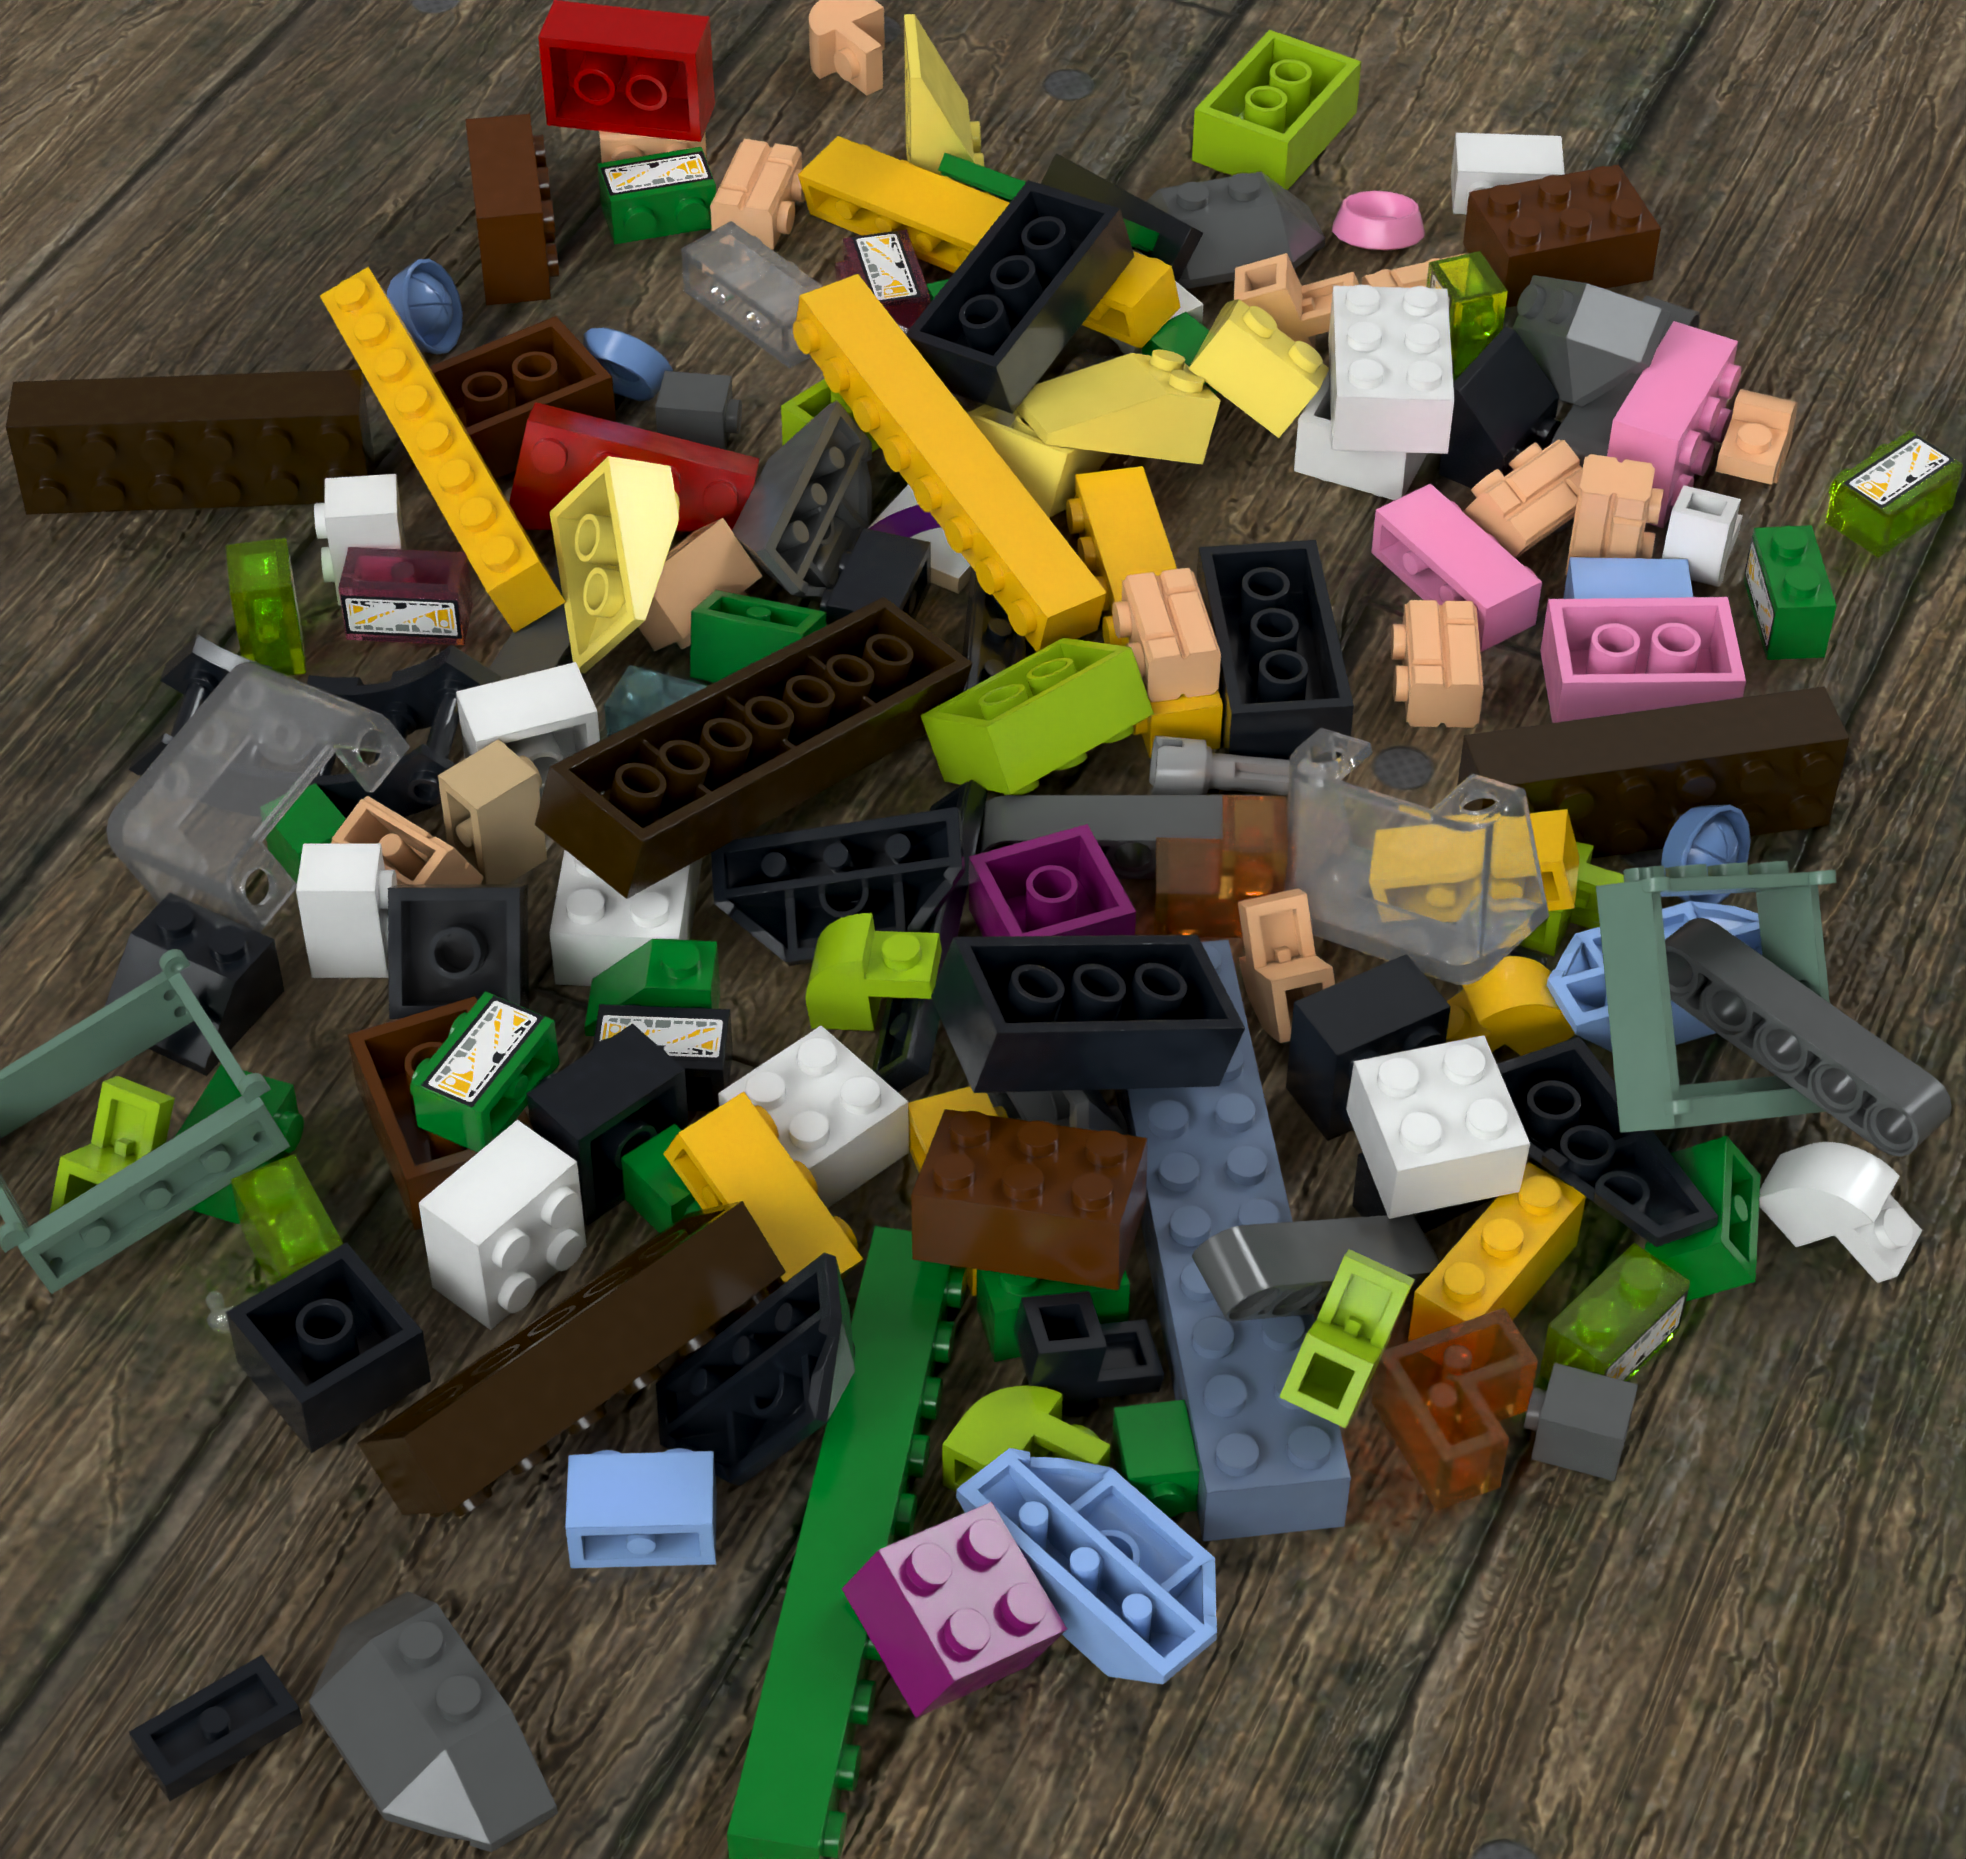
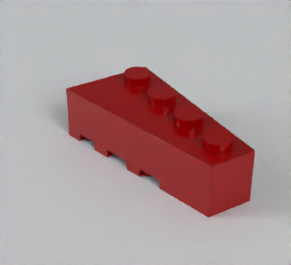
(567, 446)

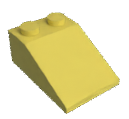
(934, 106)
(1259, 366)
(1127, 408)
(1042, 469)
(612, 551)

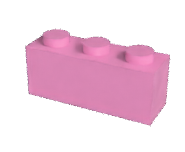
(1453, 559)

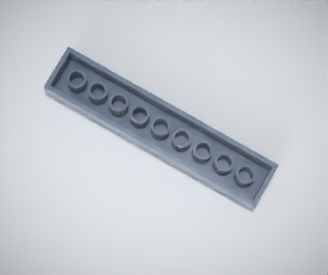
(1207, 1171)

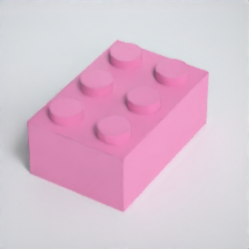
(1678, 410)
(1638, 655)

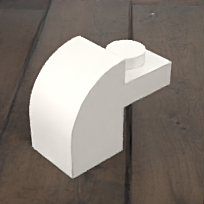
(1704, 532)
(1845, 1194)

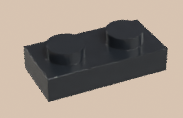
(215, 1727)

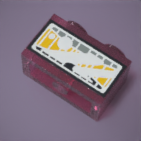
(889, 270)
(406, 596)

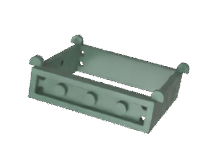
(1641, 997)
(162, 1181)

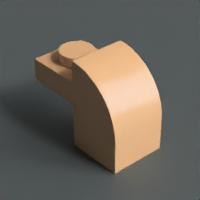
(849, 41)
(1297, 309)
(1757, 437)
(1280, 958)

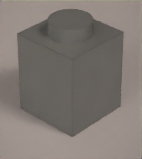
(698, 408)
(1581, 1421)

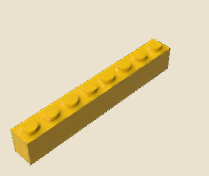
(947, 219)
(442, 451)
(948, 464)

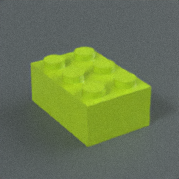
(1276, 109)
(1038, 716)

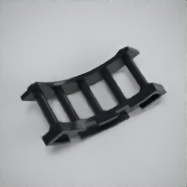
(411, 701)

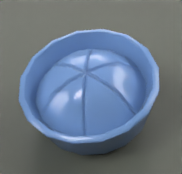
(428, 305)
(633, 364)
(1707, 837)

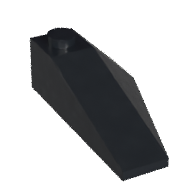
(1575, 1133)

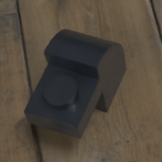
(1078, 1356)

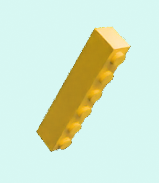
(1123, 538)

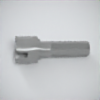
(1191, 768)

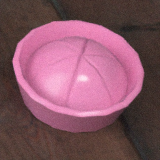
(1379, 221)

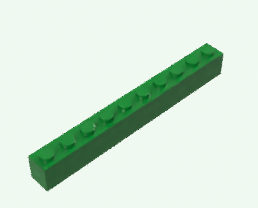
(856, 1505)

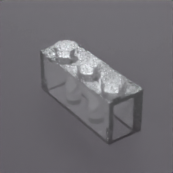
(748, 288)

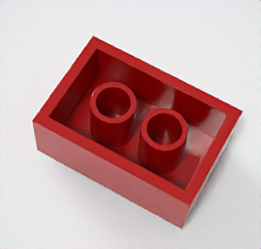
(627, 70)

